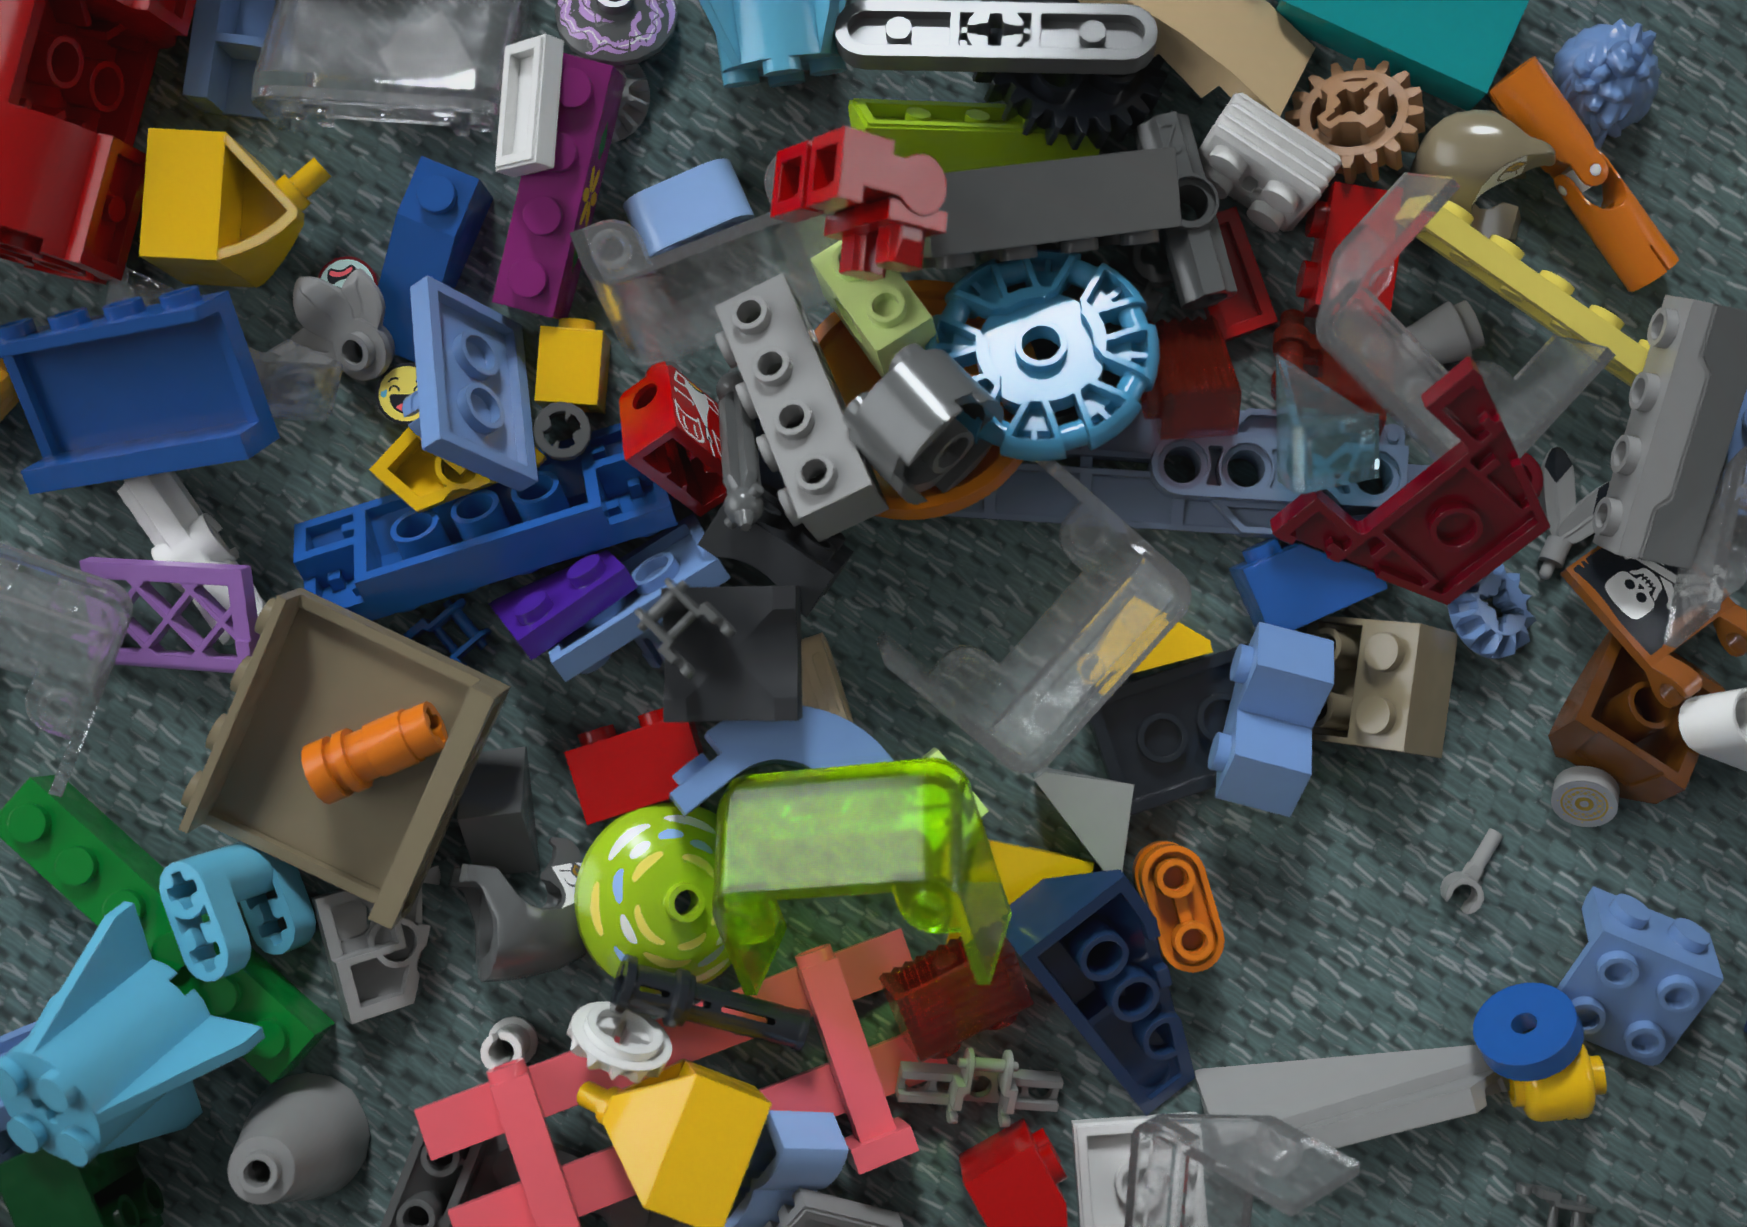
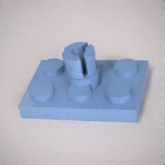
(471, 386)
(668, 554)

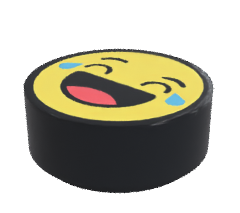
(393, 389)

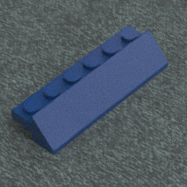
(392, 559)

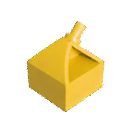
(218, 210)
(682, 1138)

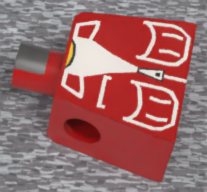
(674, 436)

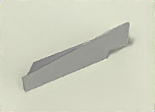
(1356, 1095)

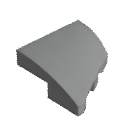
(371, 965)

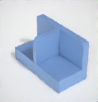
(224, 55)

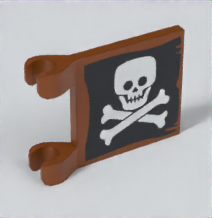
(1635, 606)

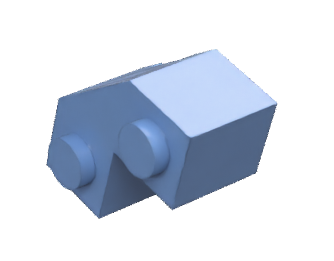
(1267, 734)

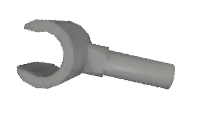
(1472, 873)

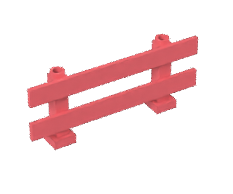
(523, 1096)

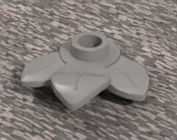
(343, 318)

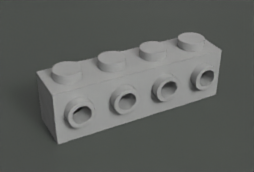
(798, 408)

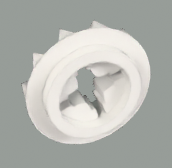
(643, 1041)

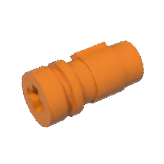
(382, 747)

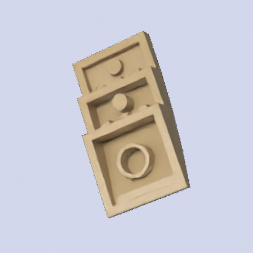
(1229, 45)

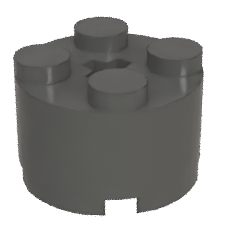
(911, 423)

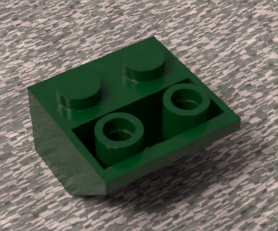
(103, 1193)

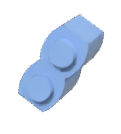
(789, 1154)

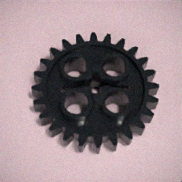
(1075, 102)

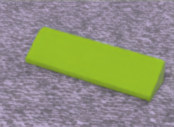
(959, 133)

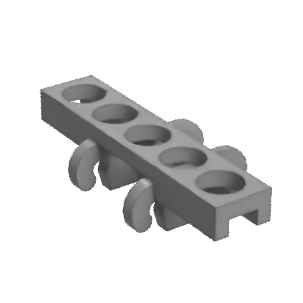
(1001, 1073)

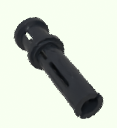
(679, 990)

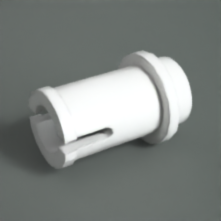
(518, 1033)

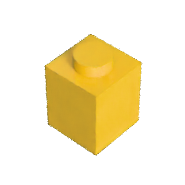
(573, 365)

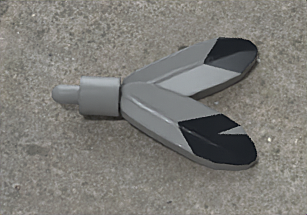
(1568, 520)

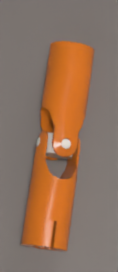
(1621, 224)

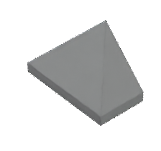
(1093, 809)

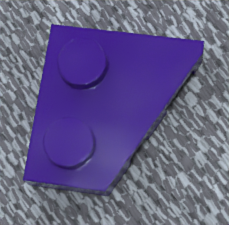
(562, 601)

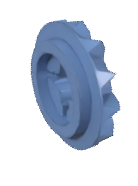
(1477, 621)

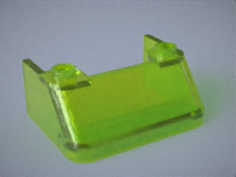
(855, 833)

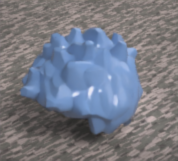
(1608, 76)

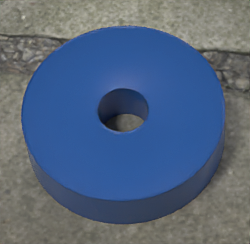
(1532, 1055)

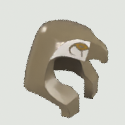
(1479, 153)

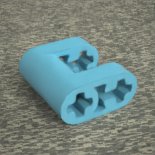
(214, 886)

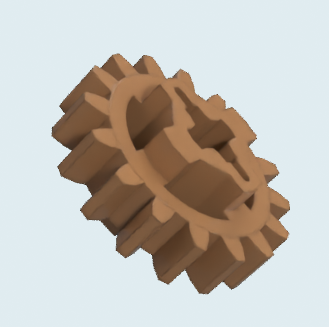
(1356, 117)

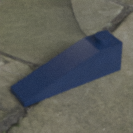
(1103, 966)

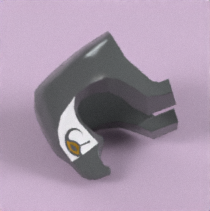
(514, 936)

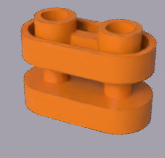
(1181, 899)

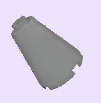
(299, 1141)

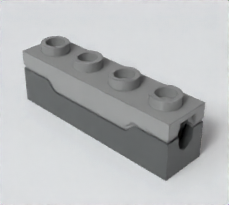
(1675, 433)

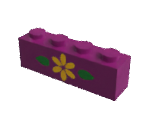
(539, 256)

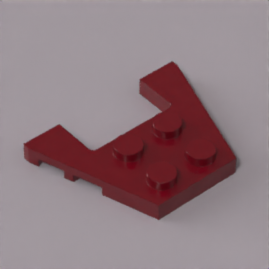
(1449, 520)

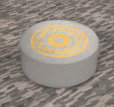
(1585, 796)

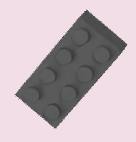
(1056, 205)

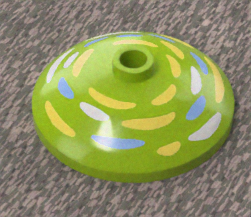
(631, 888)

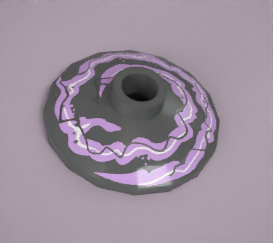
(616, 31)

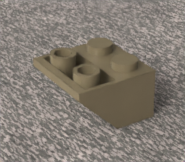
(1387, 685)

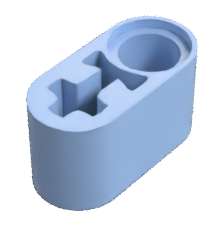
(688, 206)

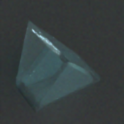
(1321, 434)

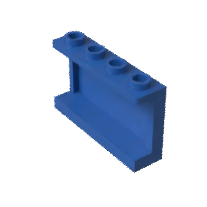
(137, 389)

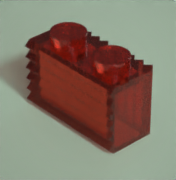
(1195, 382)
(943, 1005)

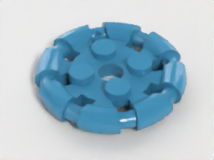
(1069, 378)

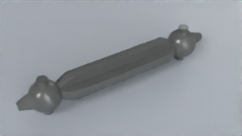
(739, 456)

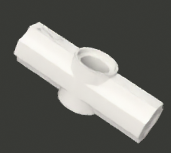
(181, 532)

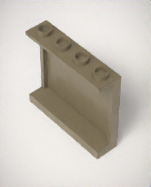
(307, 679)

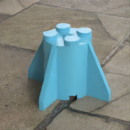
(775, 39)
(115, 1051)

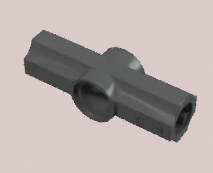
(1197, 247)

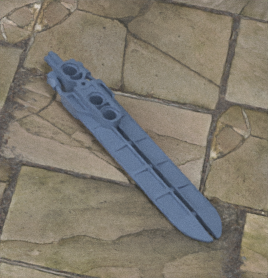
(1156, 502)

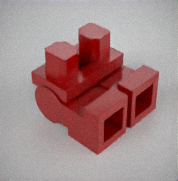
(874, 199)

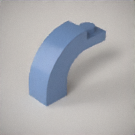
(810, 743)

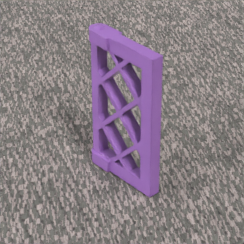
(237, 621)

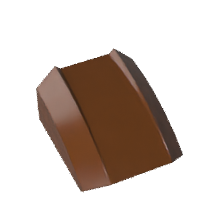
(1624, 729)

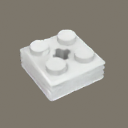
(1266, 164)

